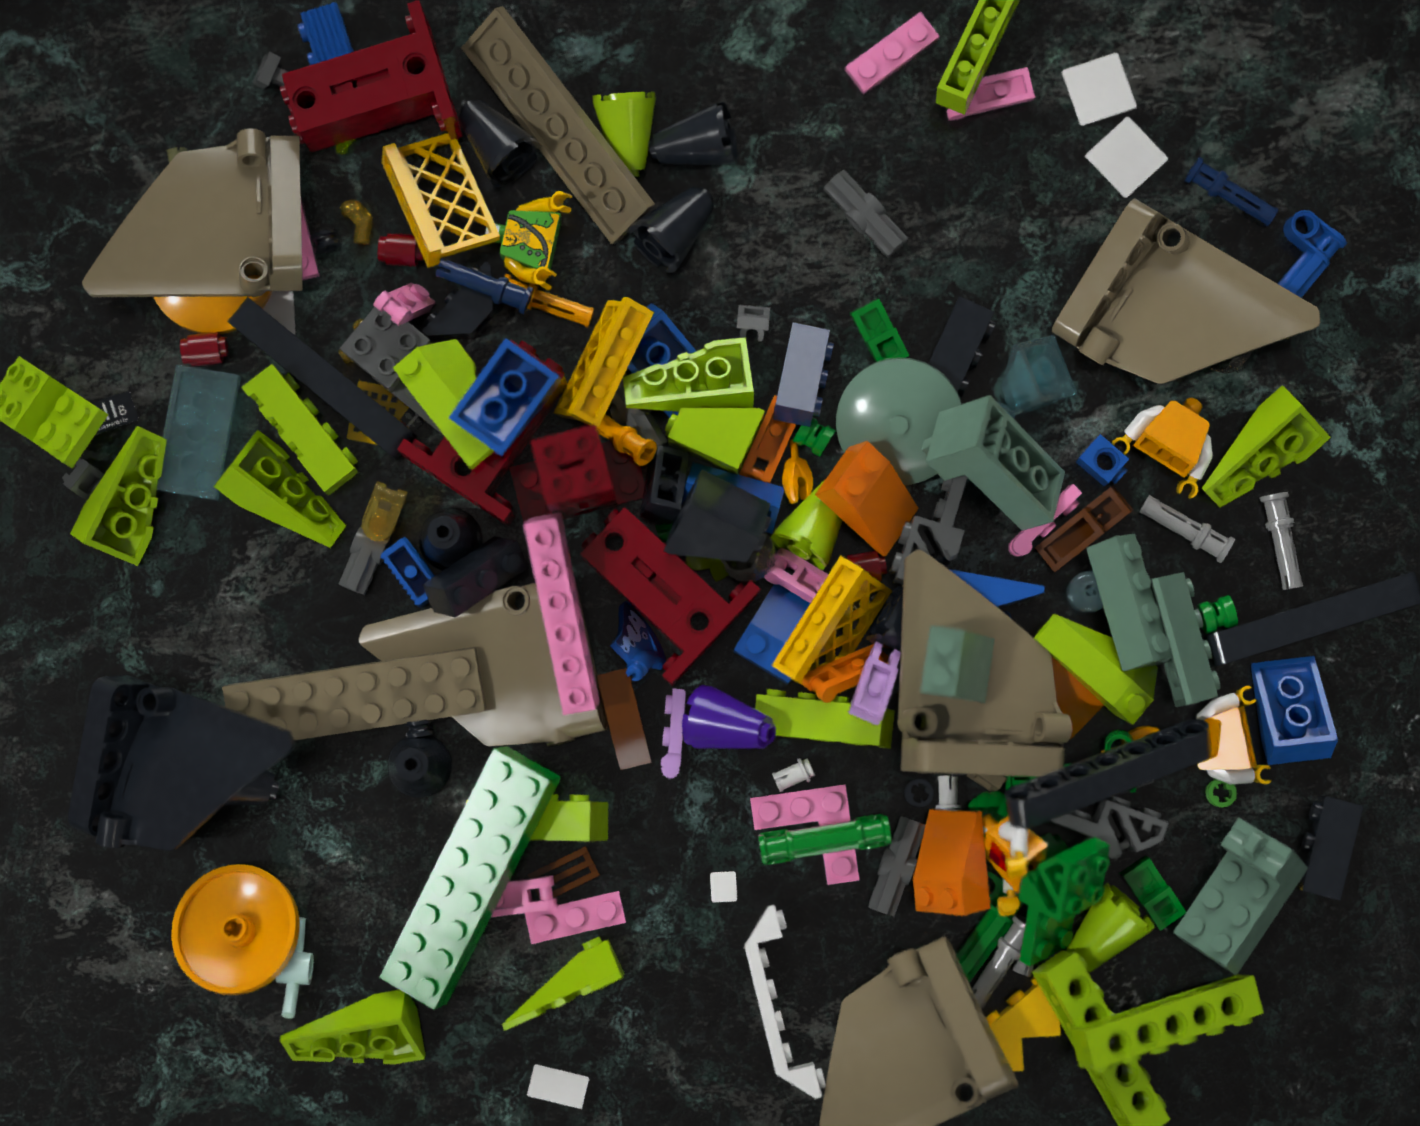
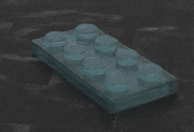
(198, 431)

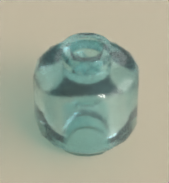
(1076, 593)

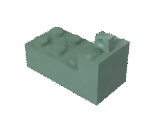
(998, 458)
(1241, 896)

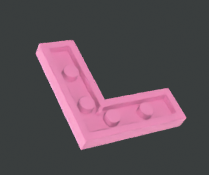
(823, 805)

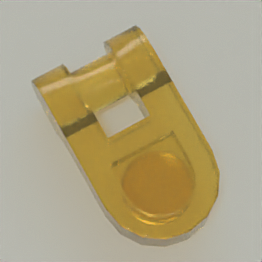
(379, 523)

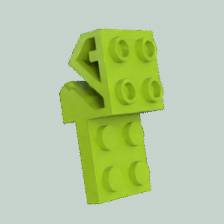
(48, 412)

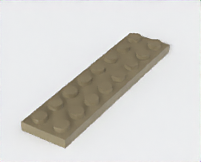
(559, 125)
(365, 694)

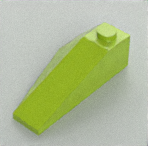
(1270, 440)
(271, 488)
(1096, 665)
(375, 1027)

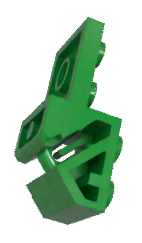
(1059, 892)

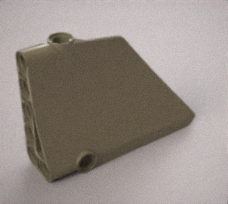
(211, 226)
(1175, 306)
(512, 661)
(1019, 723)
(912, 1045)

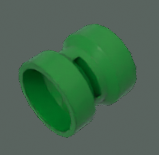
(818, 444)
(1218, 614)

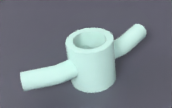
(297, 972)

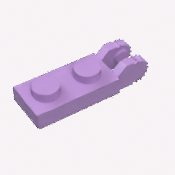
(875, 686)
(673, 735)

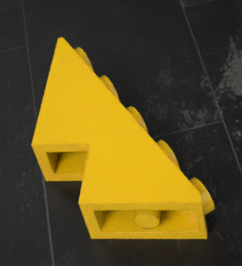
(1025, 1017)

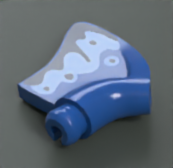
(637, 643)

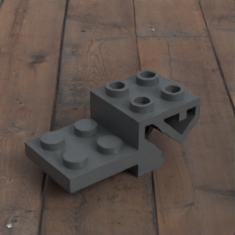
(381, 345)
(942, 536)
(1115, 819)

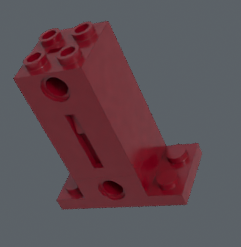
(371, 89)
(575, 476)
(486, 477)
(663, 589)

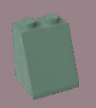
(957, 664)

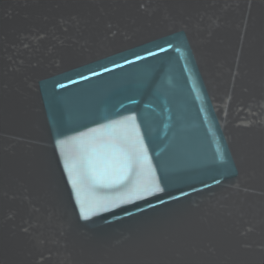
(1036, 376)

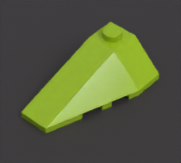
(704, 379)
(438, 380)
(122, 504)
(583, 974)

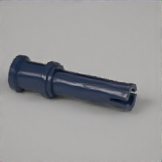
(1264, 213)
(499, 289)

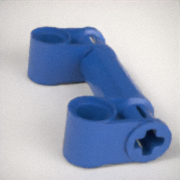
(1313, 259)

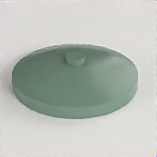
(895, 410)

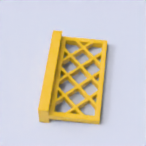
(417, 212)
(604, 361)
(827, 613)

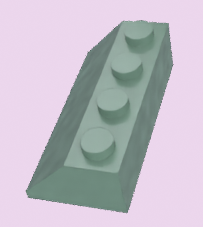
(1129, 602)
(1189, 667)

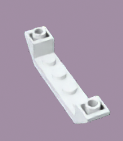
(801, 1076)

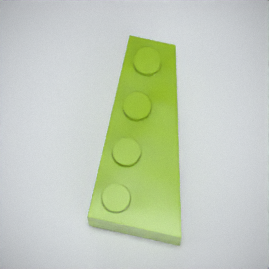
(301, 429)
(823, 721)
(573, 820)

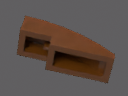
(1084, 528)
(624, 719)

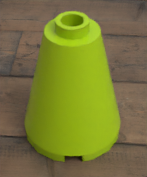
(627, 125)
(809, 531)
(1109, 928)

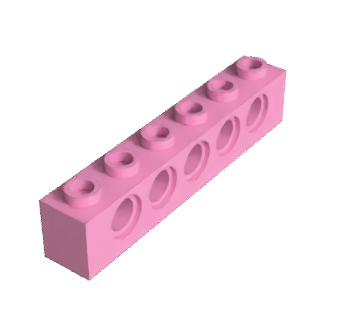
(561, 613)

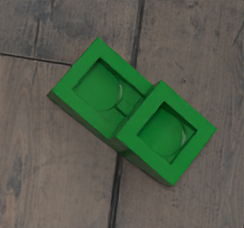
(878, 331)
(1153, 893)

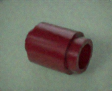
(399, 250)
(203, 349)
(870, 562)

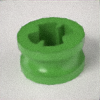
(1214, 800)

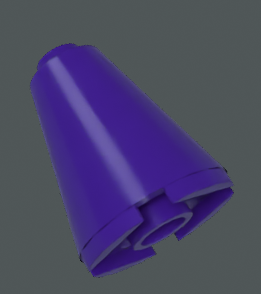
(724, 722)

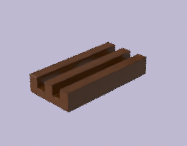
(587, 863)

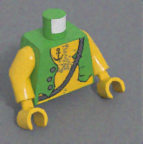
(532, 237)

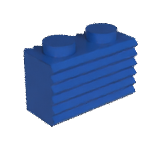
(325, 33)
(408, 569)

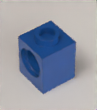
(1098, 447)

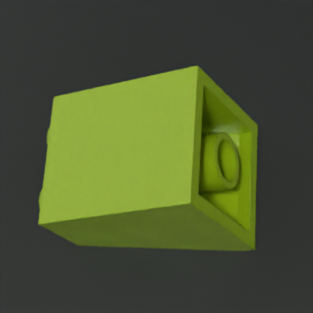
(715, 434)

